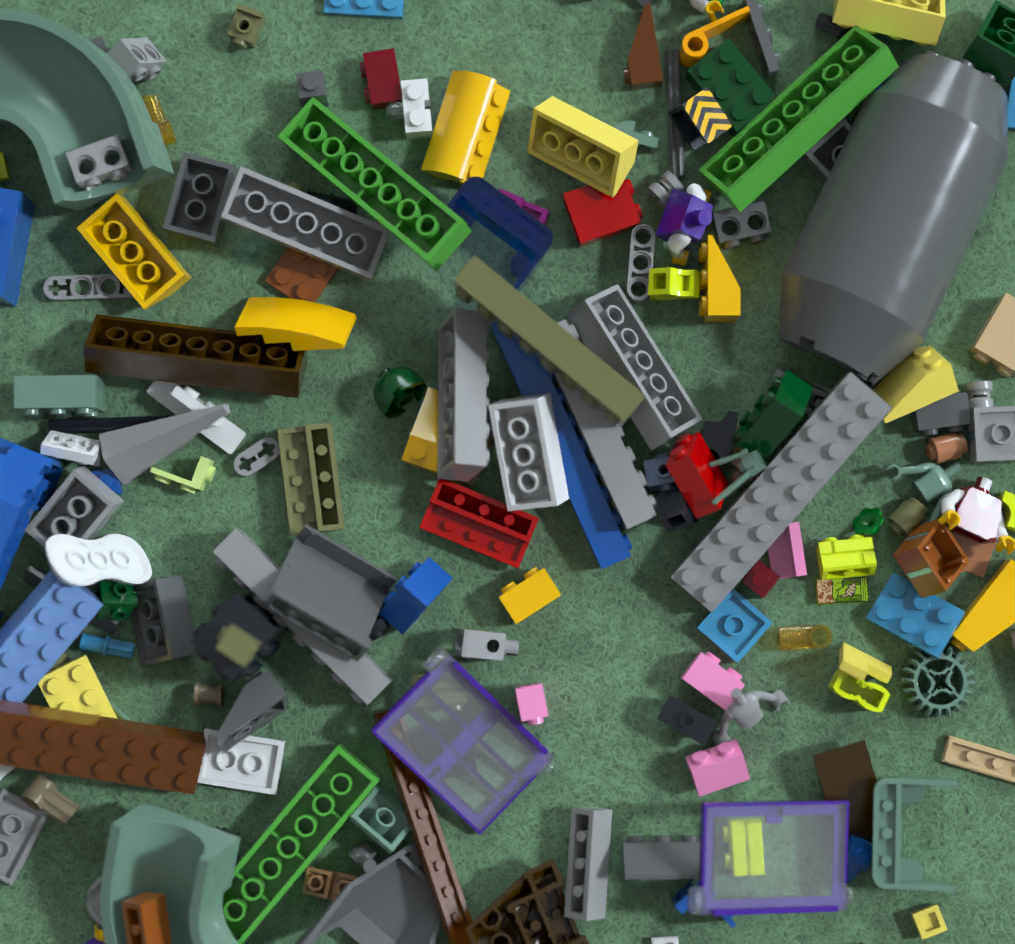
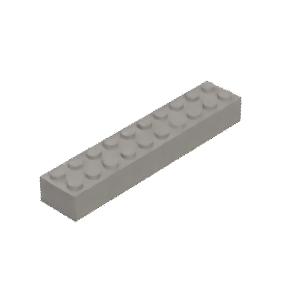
(780, 491)

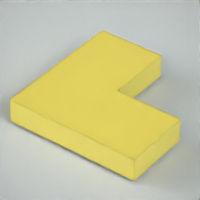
(860, 664)

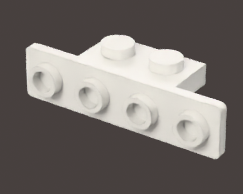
(185, 400)

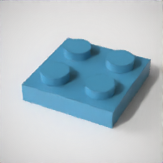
(734, 625)

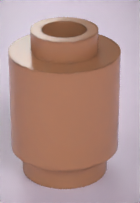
(946, 447)

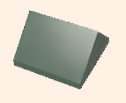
(382, 818)

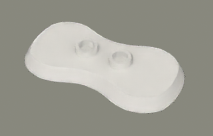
(87, 561)

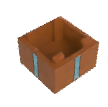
(931, 558)

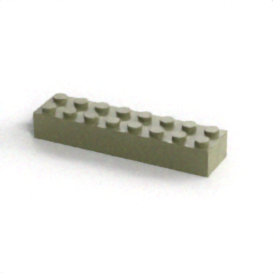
(548, 341)

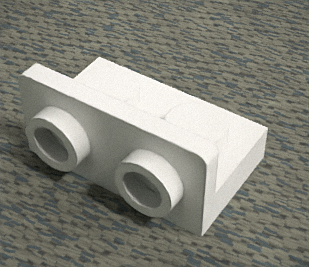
(72, 447)

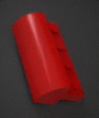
(478, 523)

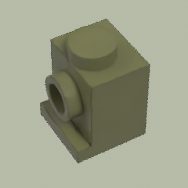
(248, 37)

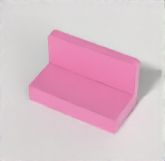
(787, 553)

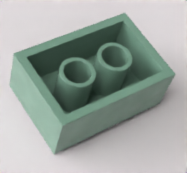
(59, 395)

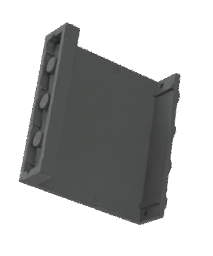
(329, 592)

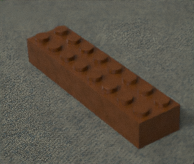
(100, 747)

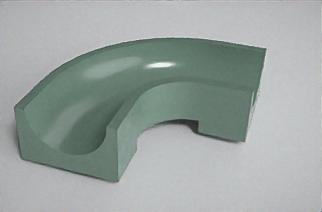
(69, 97)
(174, 857)

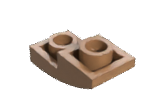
(325, 882)

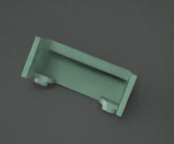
(887, 865)

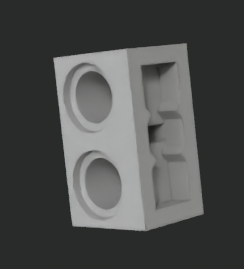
(137, 58)
(97, 154)

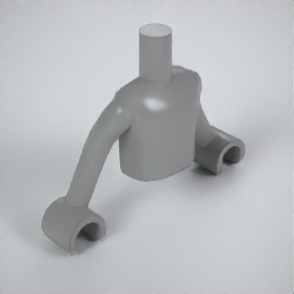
(746, 711)

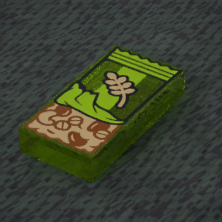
(842, 590)

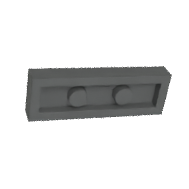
(762, 39)

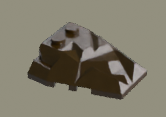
(528, 913)

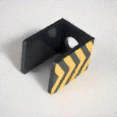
(699, 119)

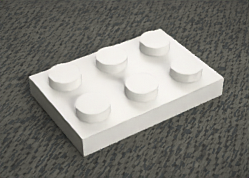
(246, 766)

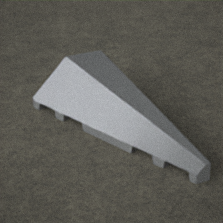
(140, 446)

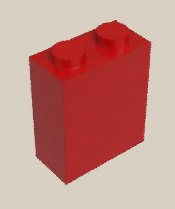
(599, 215)
(693, 476)

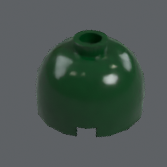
(396, 389)

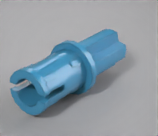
(107, 646)

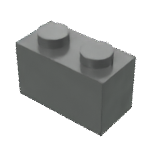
(949, 413)

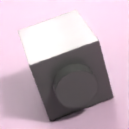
(312, 85)

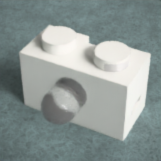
(415, 99)

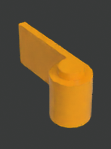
(696, 42)

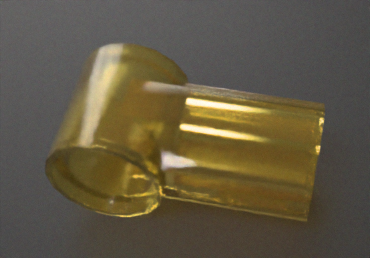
(157, 115)
(801, 637)

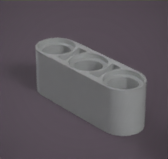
(637, 251)

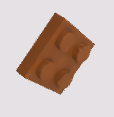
(300, 276)

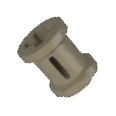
(209, 694)

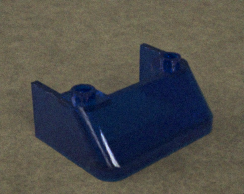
(508, 221)

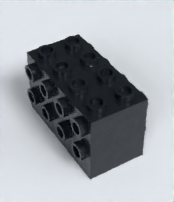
(250, 617)

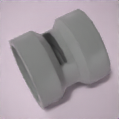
(664, 187)
(979, 389)

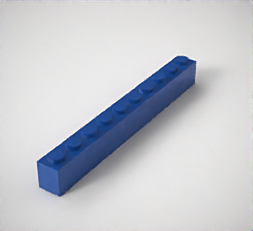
(584, 492)

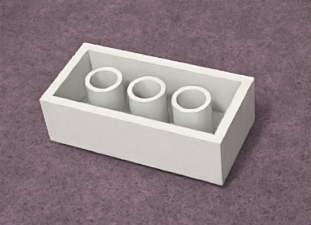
(528, 452)

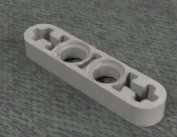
(95, 293)

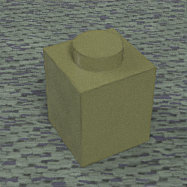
(237, 644)

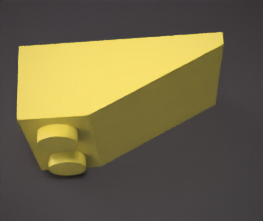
(916, 383)

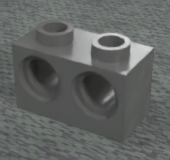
(739, 222)

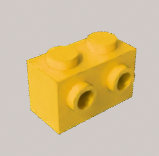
(529, 595)

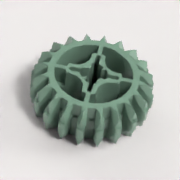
(929, 691)

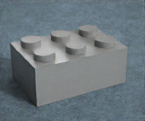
(76, 508)

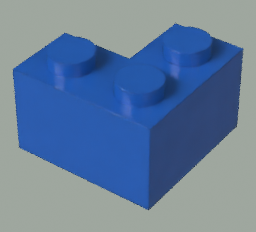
(414, 594)

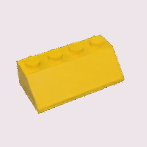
(133, 252)

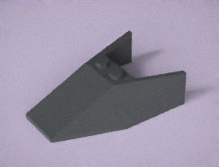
(383, 905)

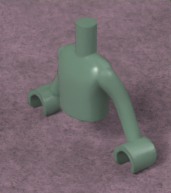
(930, 484)

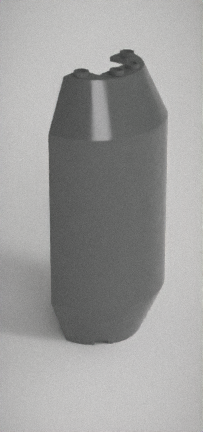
(896, 216)

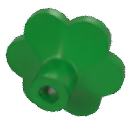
(868, 521)

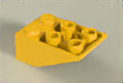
(720, 289)

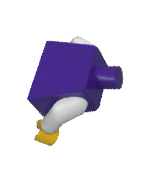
(685, 220)

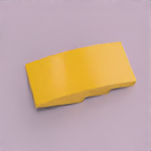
(296, 321)

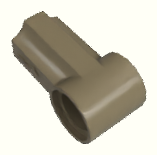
(43, 796)

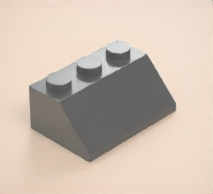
(162, 621)
(661, 857)

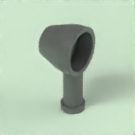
(364, 856)

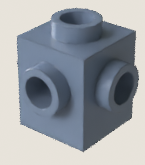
(654, 469)

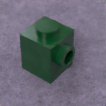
(117, 600)

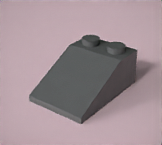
(255, 707)

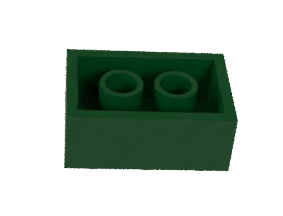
(994, 44)
(732, 83)
(773, 415)

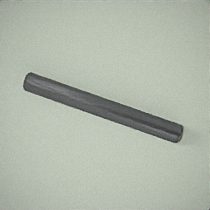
(674, 98)

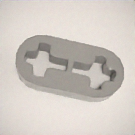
(253, 451)

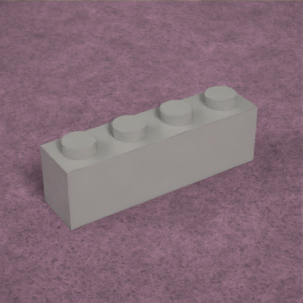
(588, 863)

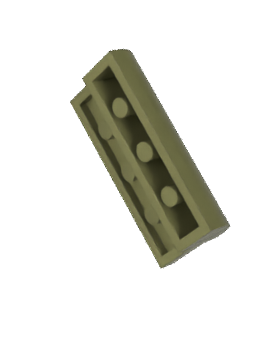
(310, 478)

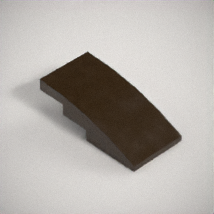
(849, 776)

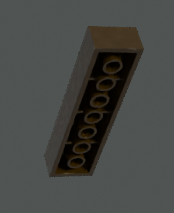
(193, 356)

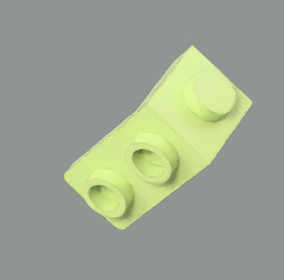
(203, 473)

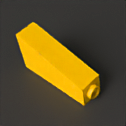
(989, 612)

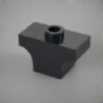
(720, 435)
(687, 720)

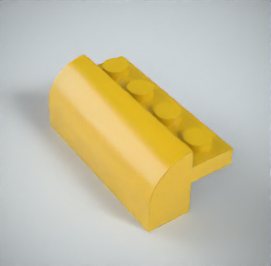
(465, 127)

